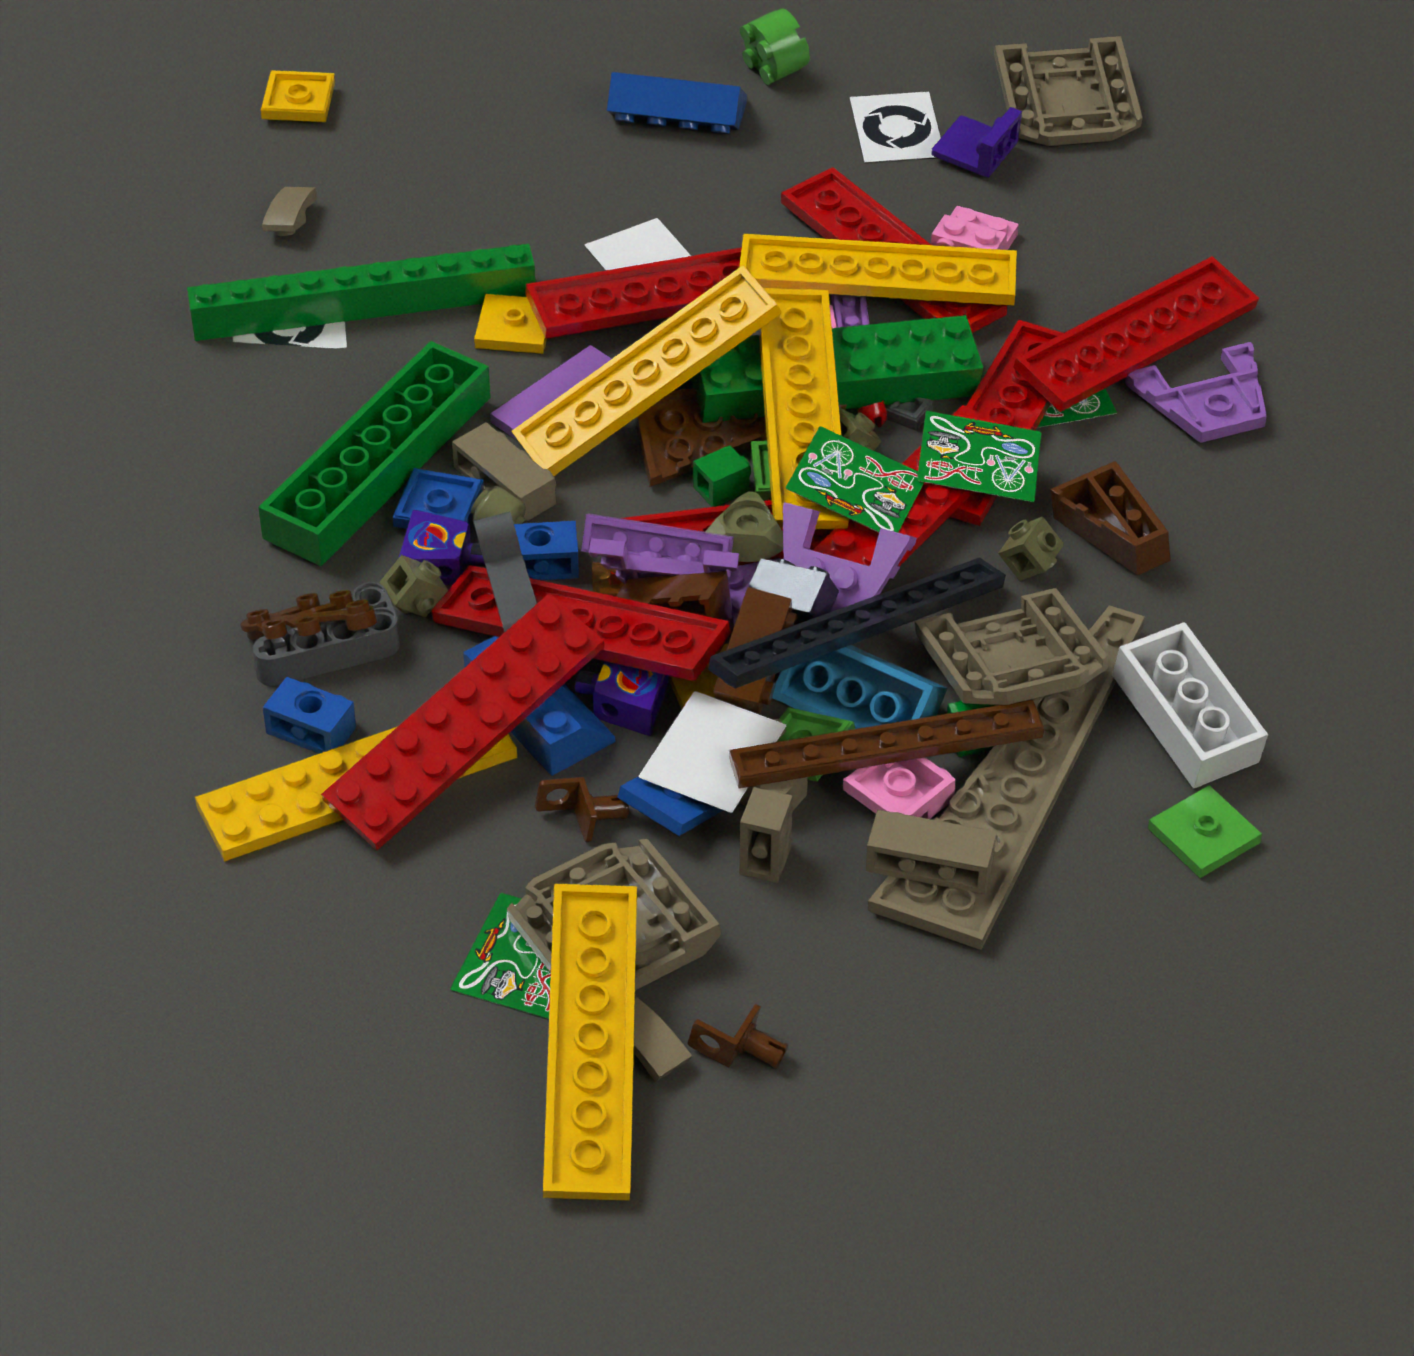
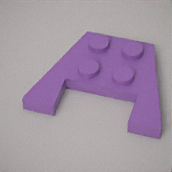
(1210, 406)
(651, 564)
(852, 579)

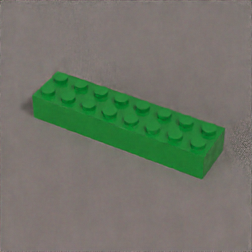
(871, 365)
(374, 453)

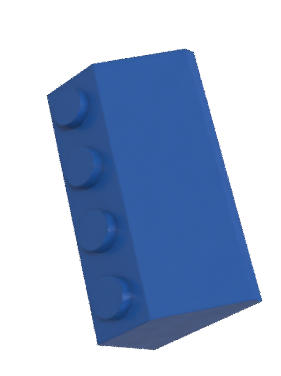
(676, 101)
(559, 729)

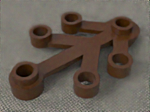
(308, 614)

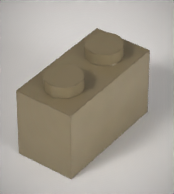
(765, 834)

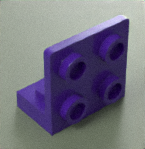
(979, 145)

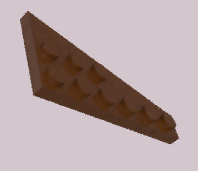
(675, 435)

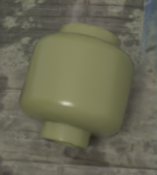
(497, 502)

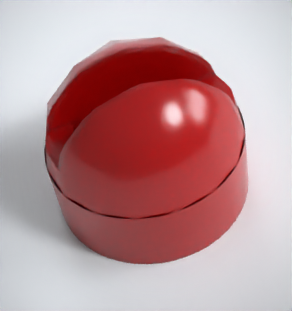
(875, 412)

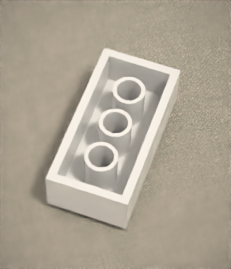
(1189, 705)

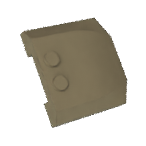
(1070, 92)
(1014, 652)
(669, 917)

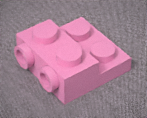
(974, 230)
(904, 787)

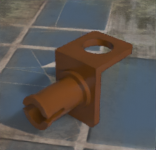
(586, 807)
(746, 1039)

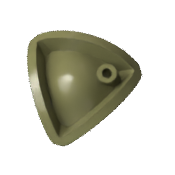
(752, 526)

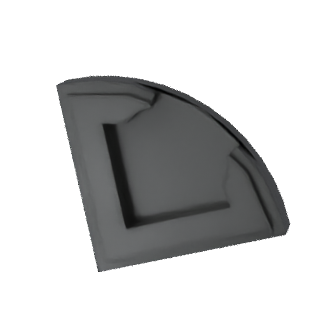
(909, 413)

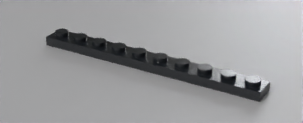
(855, 623)

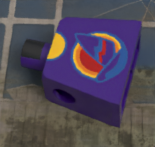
(442, 543)
(625, 695)

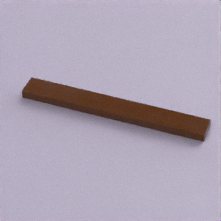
(885, 744)

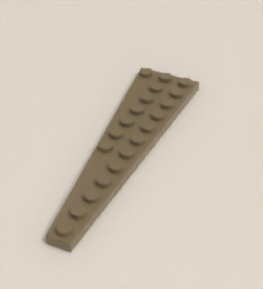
(1013, 796)

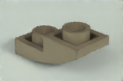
(288, 210)
(656, 1043)

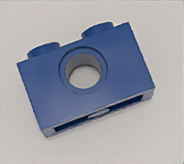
(549, 549)
(309, 716)

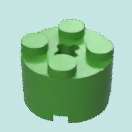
(774, 46)

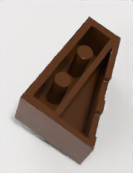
(1113, 517)
(693, 593)
(758, 617)

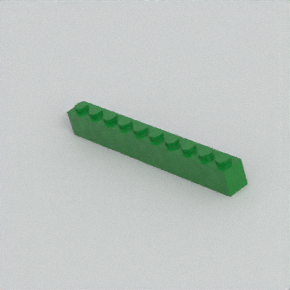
(359, 292)

